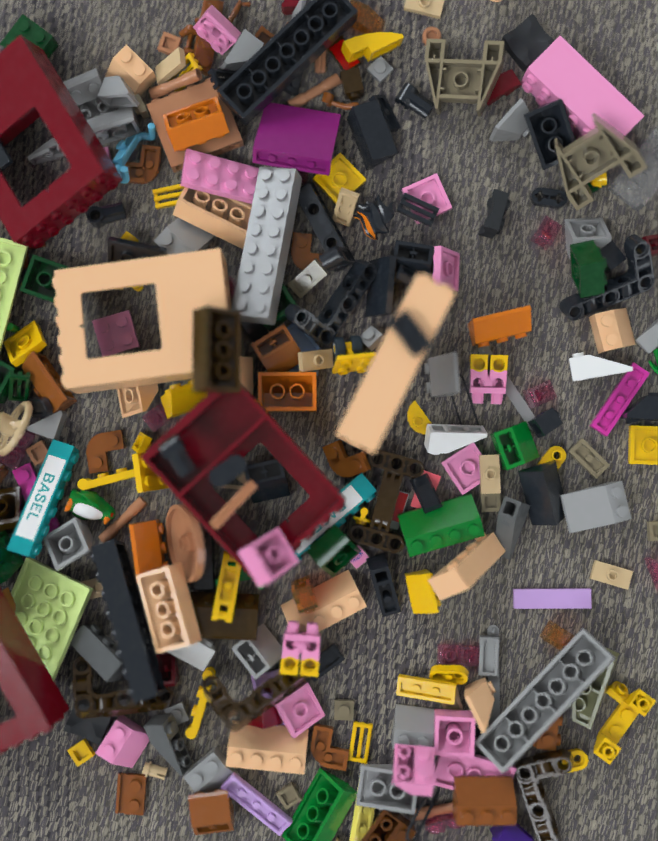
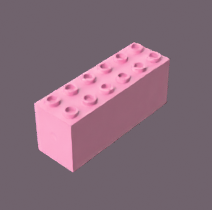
(567, 76)

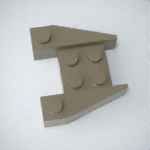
(460, 78)
(593, 156)

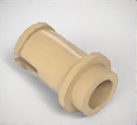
(154, 770)

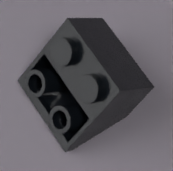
(413, 256)
(270, 479)

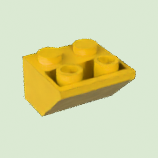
(180, 399)
(421, 593)

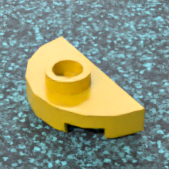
(417, 418)

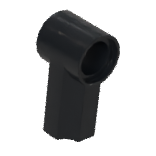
(411, 99)
(109, 214)
(174, 451)

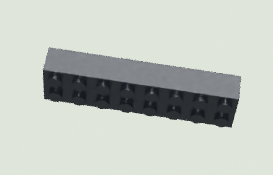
(286, 56)
(128, 620)

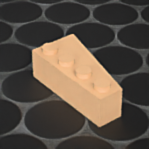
(467, 566)

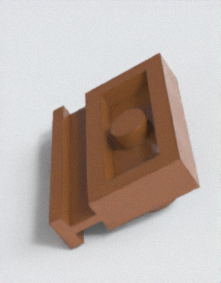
(131, 793)

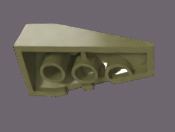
(588, 703)

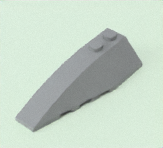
(107, 128)

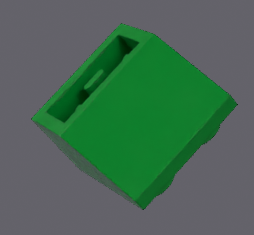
(514, 445)

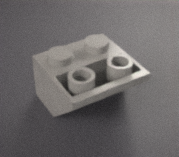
(84, 91)
(260, 653)

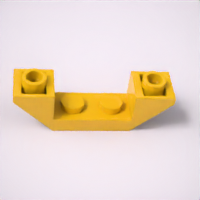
(619, 722)

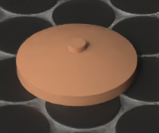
(185, 541)

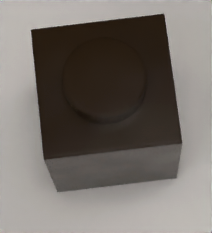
(352, 84)

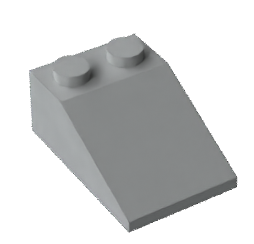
(183, 238)
(442, 375)
(595, 506)
(379, 792)

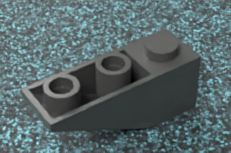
(510, 524)
(167, 740)

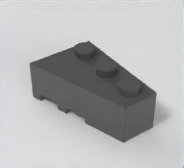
(99, 652)

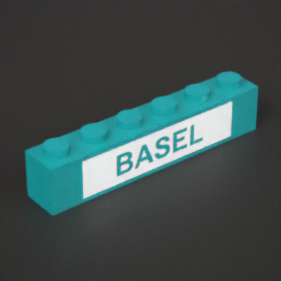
(356, 493)
(43, 499)

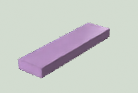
(551, 598)
(256, 803)

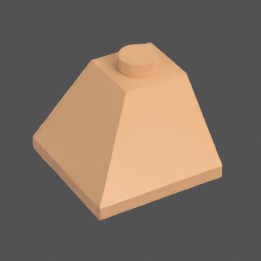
(136, 399)
(480, 700)

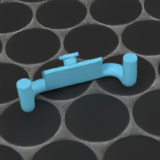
(126, 149)

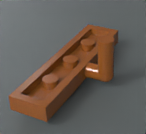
(202, 49)

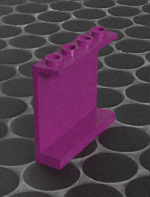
(296, 138)

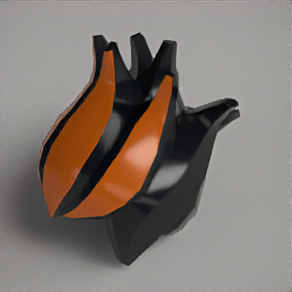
(375, 217)

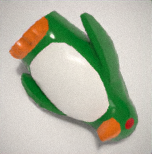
(89, 506)

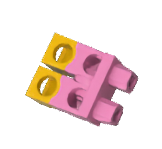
(485, 382)
(303, 643)

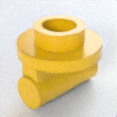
(361, 519)
(618, 691)

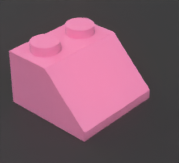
(268, 557)
(454, 733)
(123, 743)

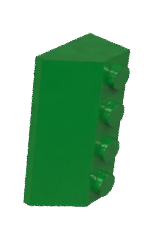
(441, 528)
(321, 809)

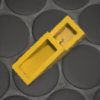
(370, 45)

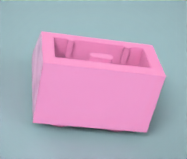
(217, 30)
(414, 769)

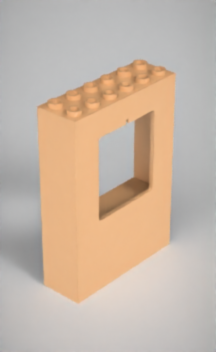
(182, 285)
(393, 368)

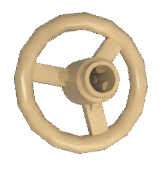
(12, 425)

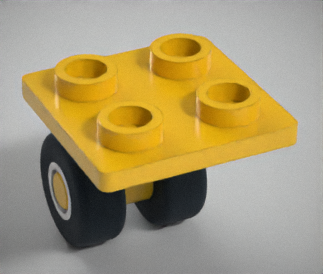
(350, 356)

